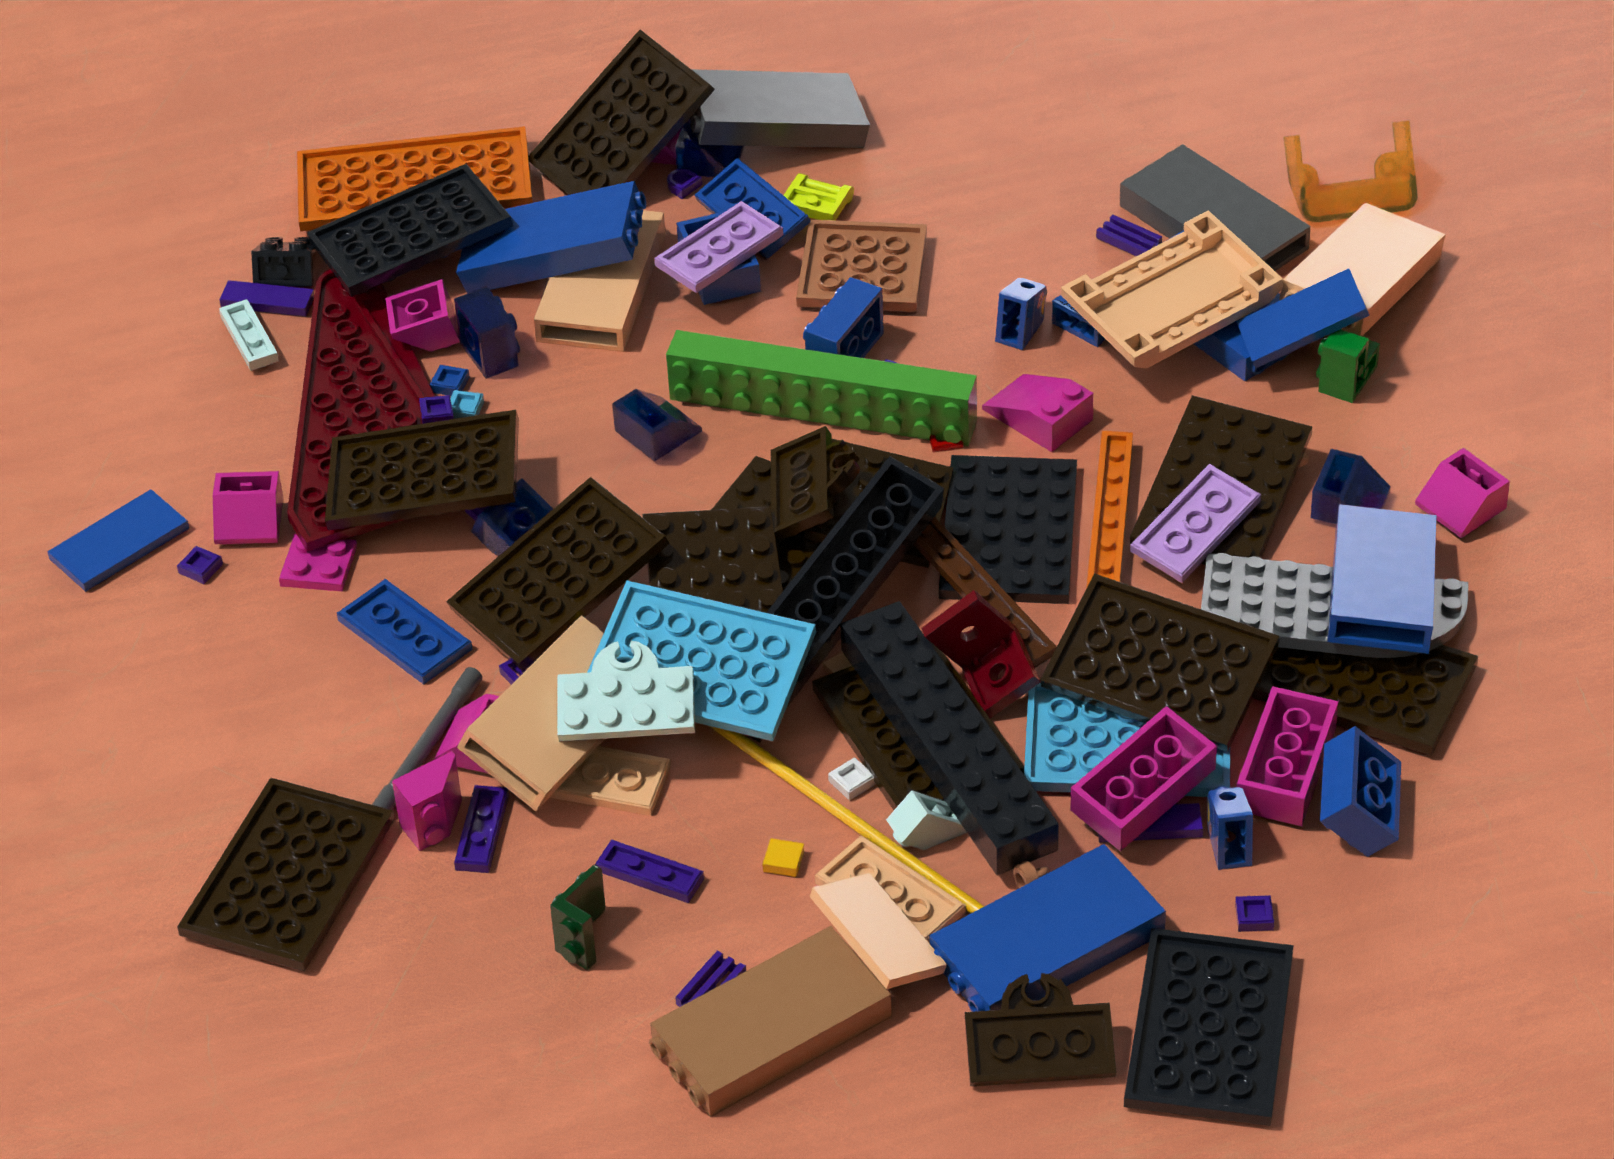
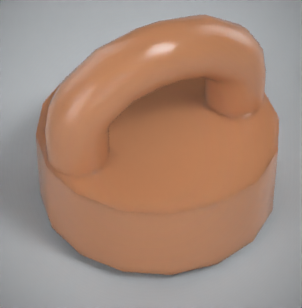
(1026, 873)

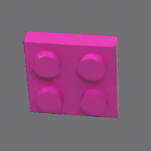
(320, 568)

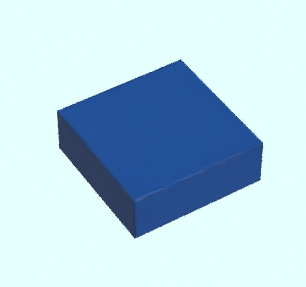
(449, 379)

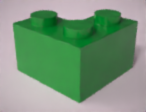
(1346, 364)

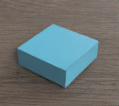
(466, 403)

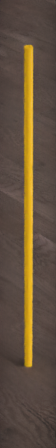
(846, 816)

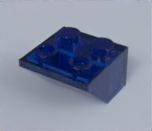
(652, 423)
(1347, 481)

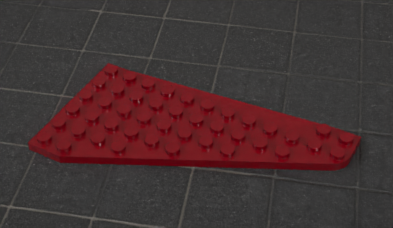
(351, 385)

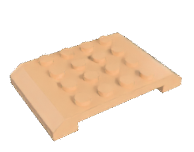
(1175, 292)

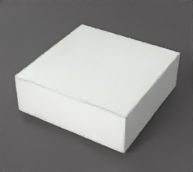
(851, 778)

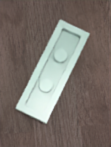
(248, 335)

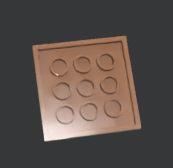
(868, 251)

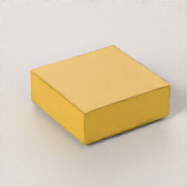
(783, 857)

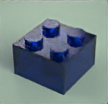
(487, 332)

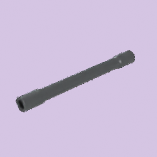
(459, 695)

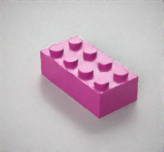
(1287, 754)
(1143, 778)

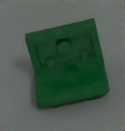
(574, 917)

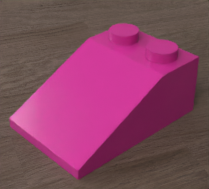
(1043, 408)

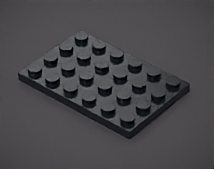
(409, 230)
(1015, 523)
(1209, 1027)

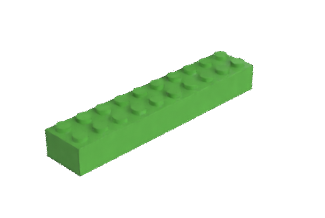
(822, 387)

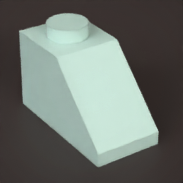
(924, 822)

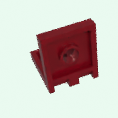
(984, 651)

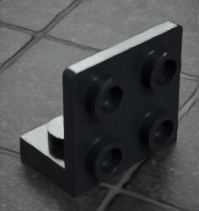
(283, 262)

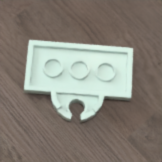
(625, 698)

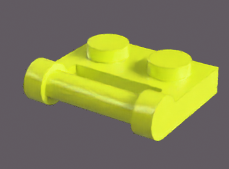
(818, 198)

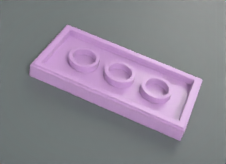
(718, 246)
(1195, 523)

